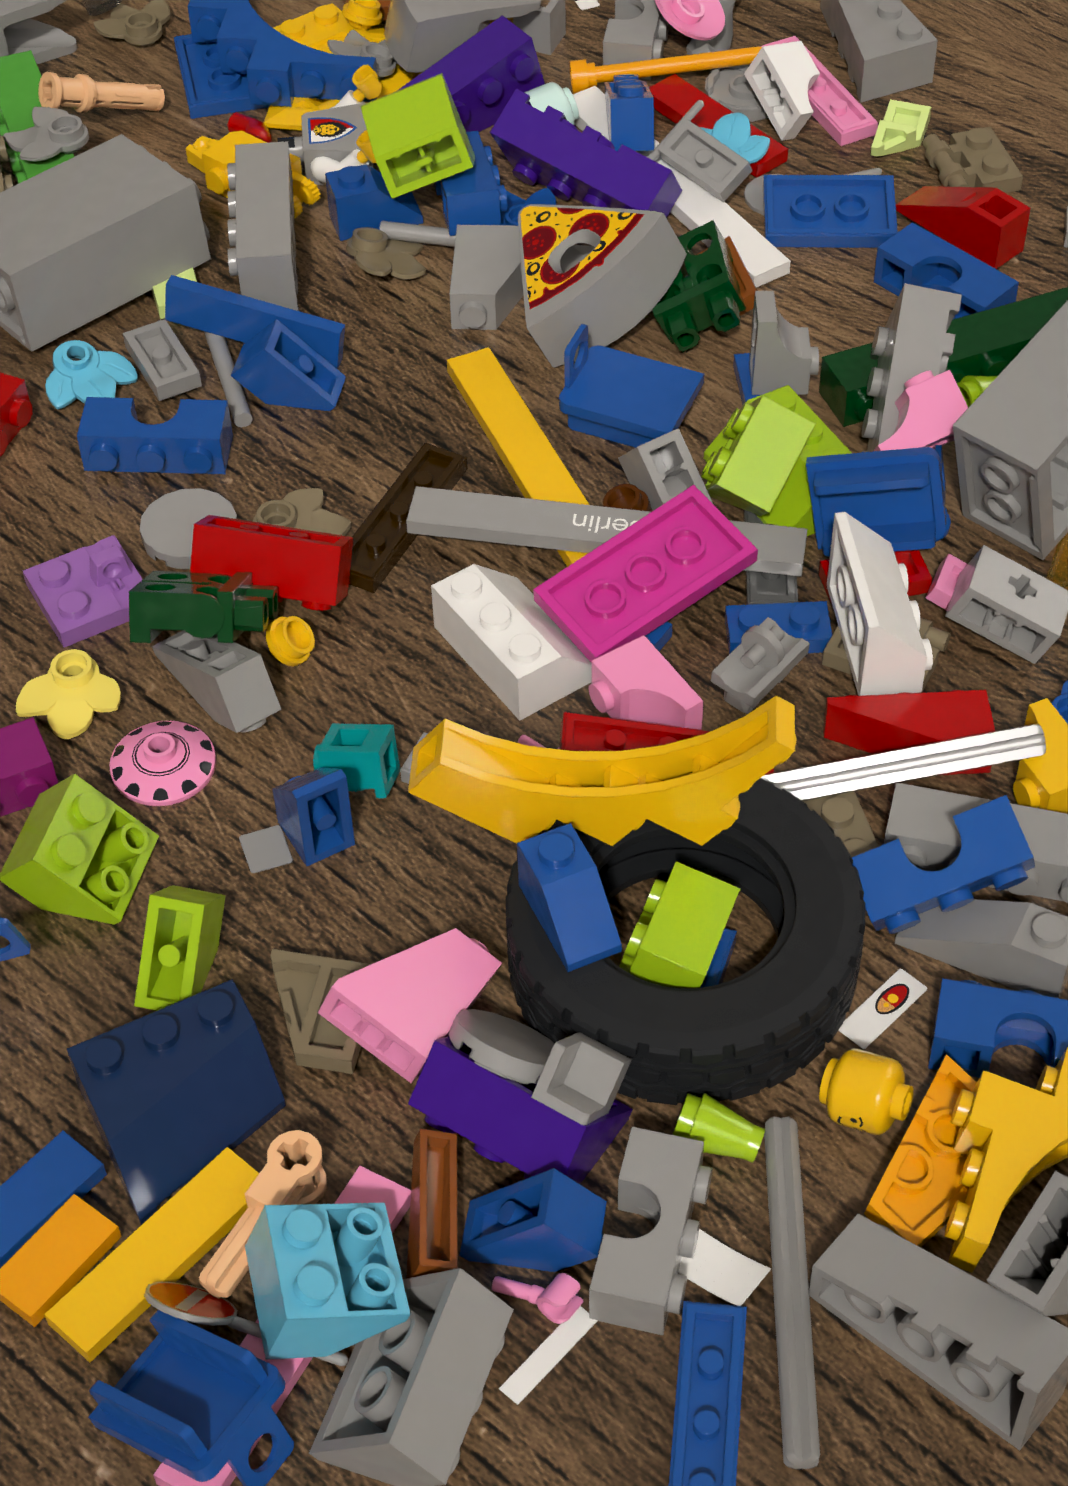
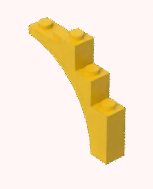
(602, 793)
(1008, 1142)

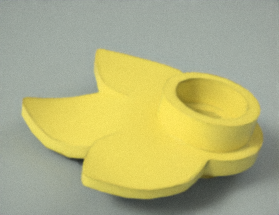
(69, 694)

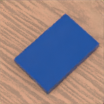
(205, 86)
(829, 210)

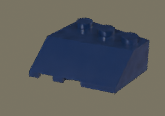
(176, 1090)

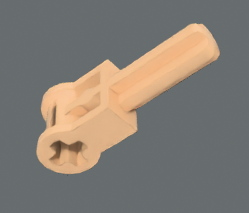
(288, 1178)

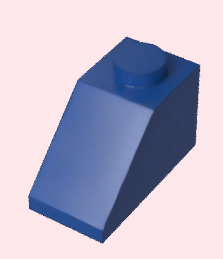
(361, 199)
(287, 371)
(316, 813)
(567, 897)
(535, 1224)

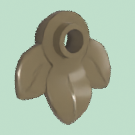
(134, 25)
(382, 256)
(302, 511)

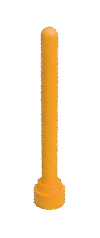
(587, 75)

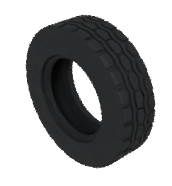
(729, 1034)

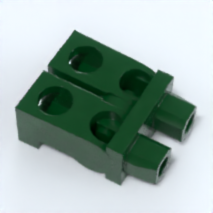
(702, 292)
(200, 605)

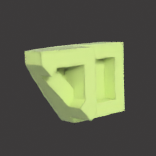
(901, 128)

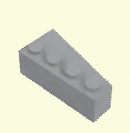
(881, 44)
(263, 223)
(907, 346)
(946, 1327)

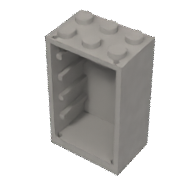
(93, 238)
(1016, 446)

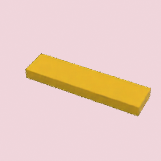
(156, 1252)

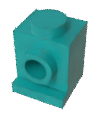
(364, 754)

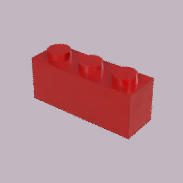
(297, 561)

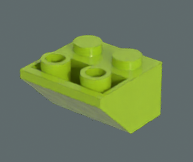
(417, 136)
(757, 456)
(79, 853)
(683, 932)

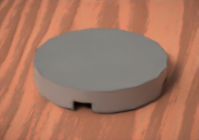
(734, 92)
(170, 522)
(501, 1044)

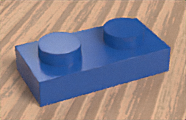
(797, 619)

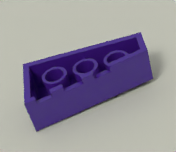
(487, 72)
(578, 163)

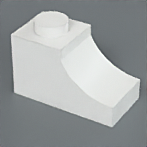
(781, 82)

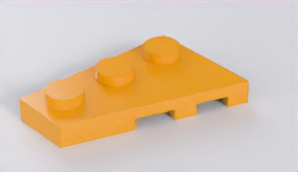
(925, 1170)

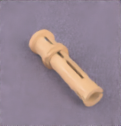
(85, 94)

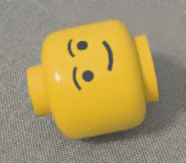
(865, 1091)

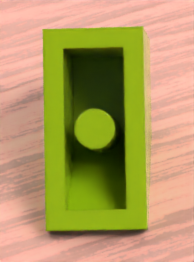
(178, 945)

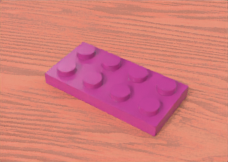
(645, 574)

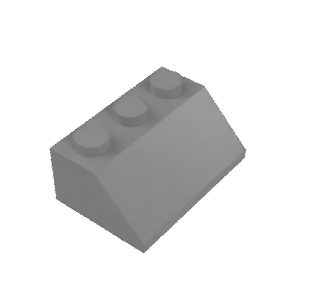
(416, 1384)

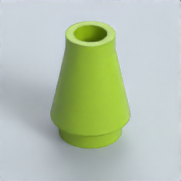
(719, 1128)

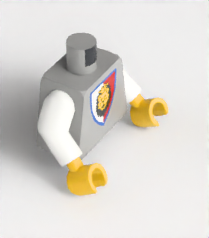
(337, 134)

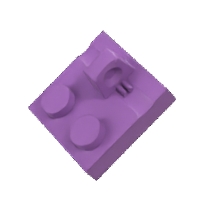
(84, 590)

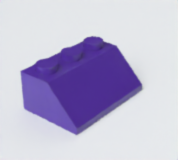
(505, 1118)

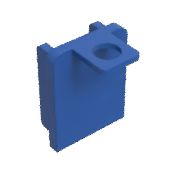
(623, 393)
(888, 491)
(196, 1404)

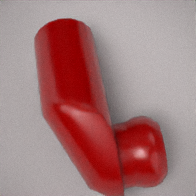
(252, 126)

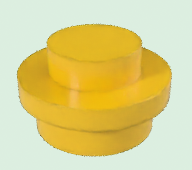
(362, 13)
(290, 640)

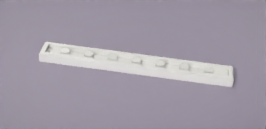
(696, 205)

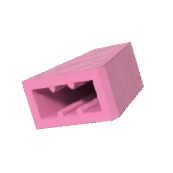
(410, 998)

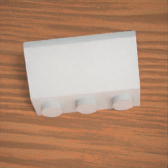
(875, 611)
(508, 639)

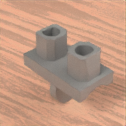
(758, 664)

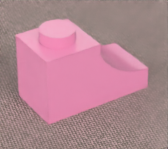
(926, 412)
(643, 687)

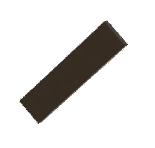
(384, 534)

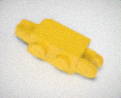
(213, 156)

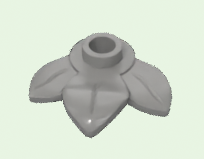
(357, 45)
(52, 133)

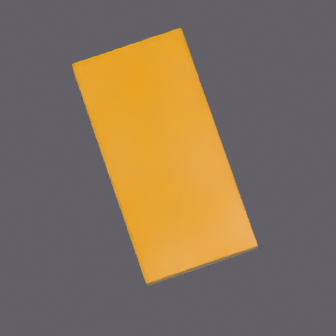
(55, 1259)

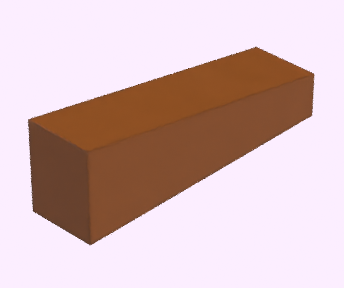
(433, 1204)

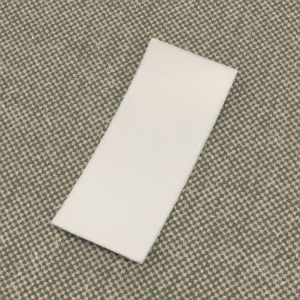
(722, 1270)

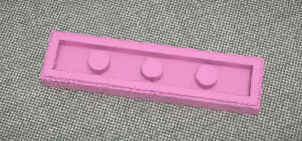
(835, 107)

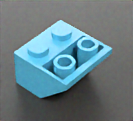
(324, 1277)

